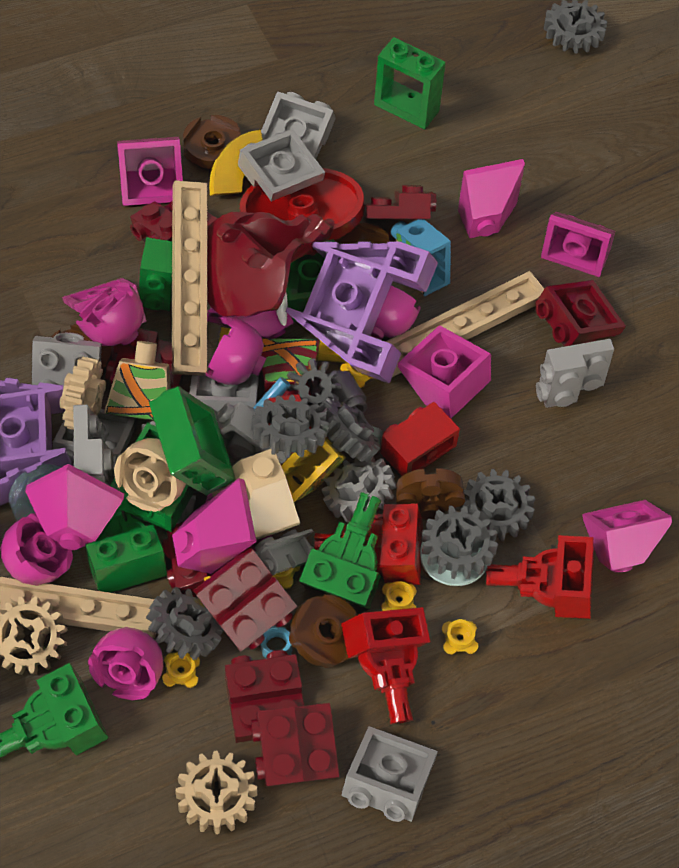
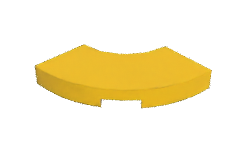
(226, 175)

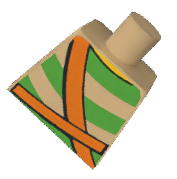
(138, 383)

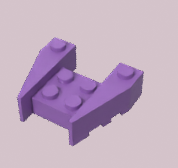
(351, 297)
(27, 430)

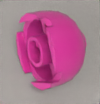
(395, 315)
(113, 317)
(237, 355)
(32, 555)
(127, 662)

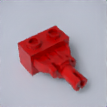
(397, 543)
(554, 577)
(388, 652)

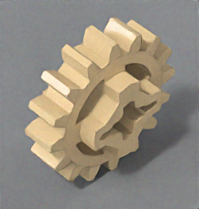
(82, 388)
(40, 626)
(233, 791)

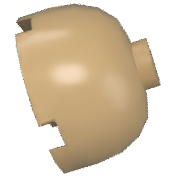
(146, 476)

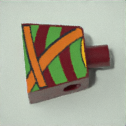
(282, 358)

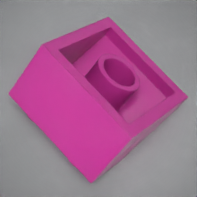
(149, 169)
(577, 243)
(446, 370)

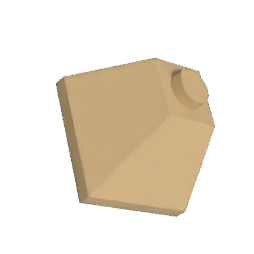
(267, 493)

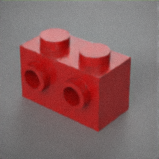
(419, 439)

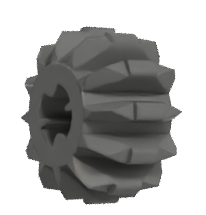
(324, 382)

